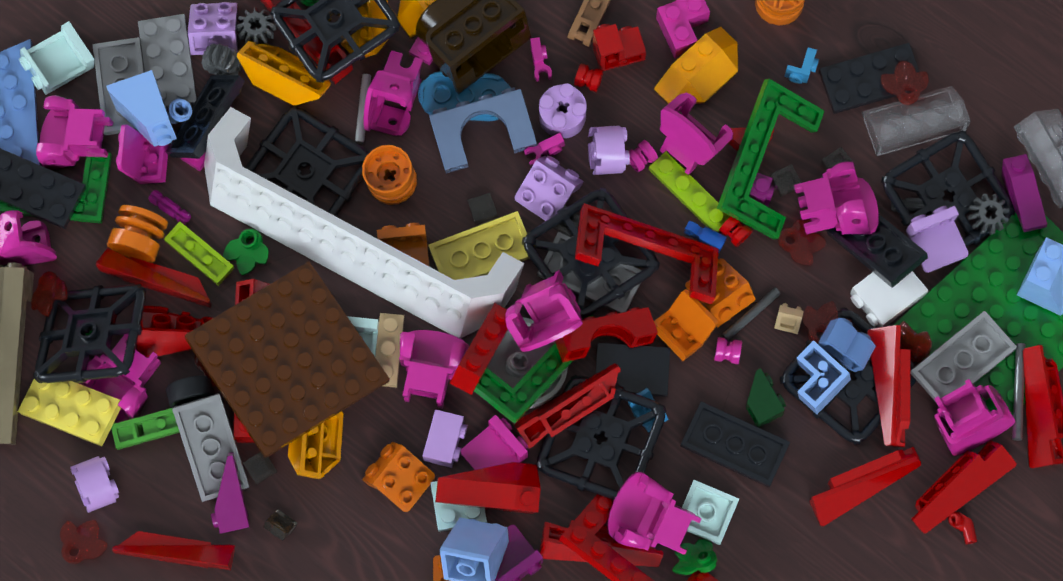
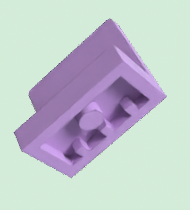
(212, 25)

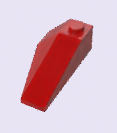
(165, 331)
(498, 487)

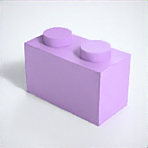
(444, 438)

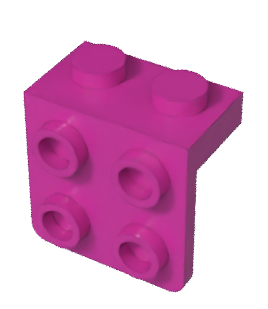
(140, 158)
(495, 446)

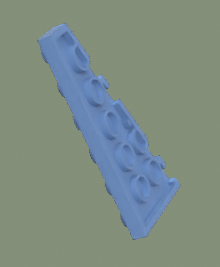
(17, 105)

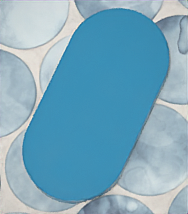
(440, 93)

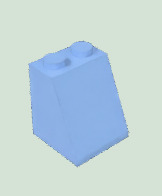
(143, 107)
(1045, 278)
(473, 551)

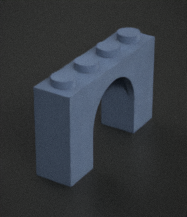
(507, 107)

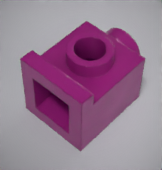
(762, 189)

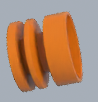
(779, 11)
(386, 162)
(138, 231)

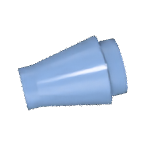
(179, 111)

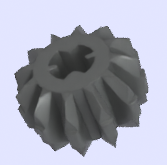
(253, 19)
(221, 60)
(980, 209)

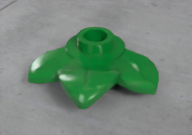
(245, 254)
(697, 557)

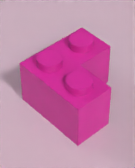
(677, 23)

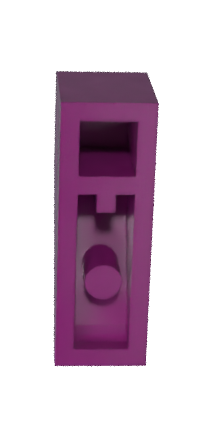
(1023, 192)
(230, 504)

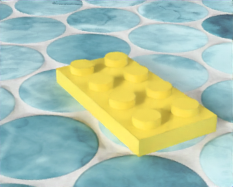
(478, 249)
(71, 409)

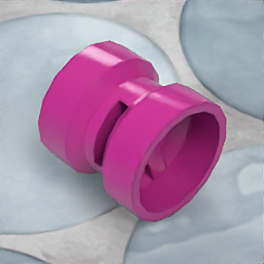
(642, 155)
(728, 350)

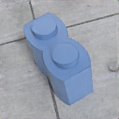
(847, 344)

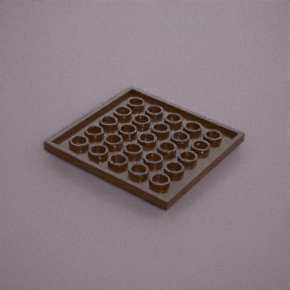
(287, 359)

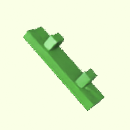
(144, 429)

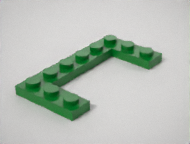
(735, 199)
(93, 200)
(517, 400)

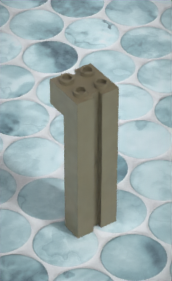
(15, 291)

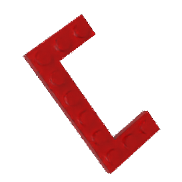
(597, 222)
(583, 541)

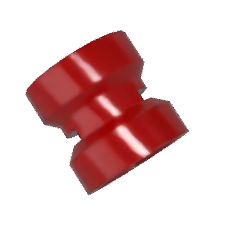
(588, 77)
(736, 231)

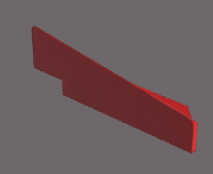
(153, 277)
(892, 383)
(568, 407)
(1043, 408)
(862, 483)
(962, 483)

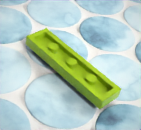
(688, 191)

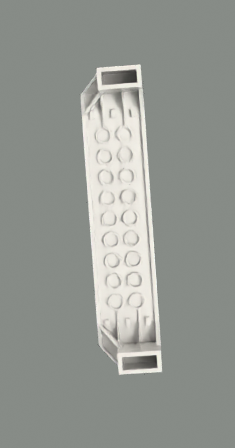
(446, 303)

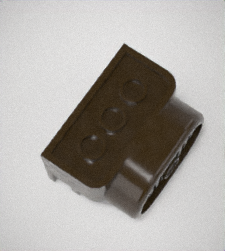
(471, 36)

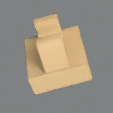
(789, 319)

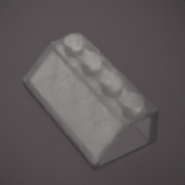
(929, 118)
(1043, 140)

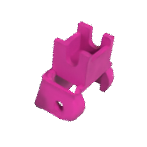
(394, 85)
(70, 133)
(686, 137)
(844, 205)
(19, 243)
(551, 309)
(429, 362)
(125, 388)
(970, 417)
(648, 512)

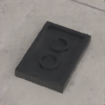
(640, 366)

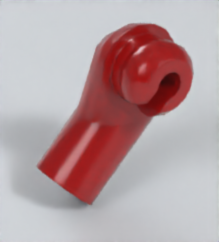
(964, 525)

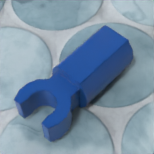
(705, 235)

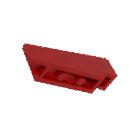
(554, 549)
(177, 550)

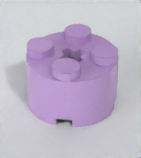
(564, 98)
(608, 150)
(94, 483)

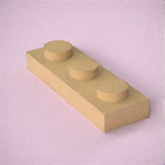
(389, 345)

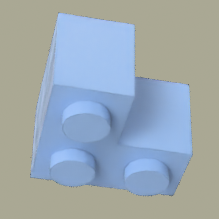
(826, 377)

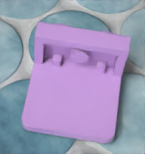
(547, 187)
(938, 237)

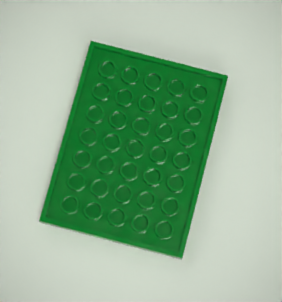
(990, 283)

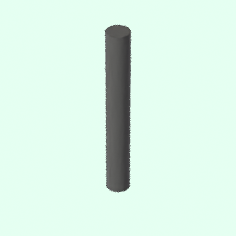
(751, 314)

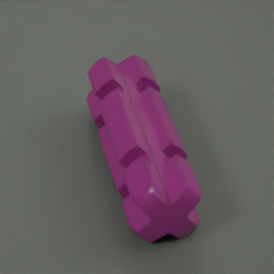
(169, 207)

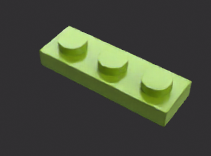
(199, 253)

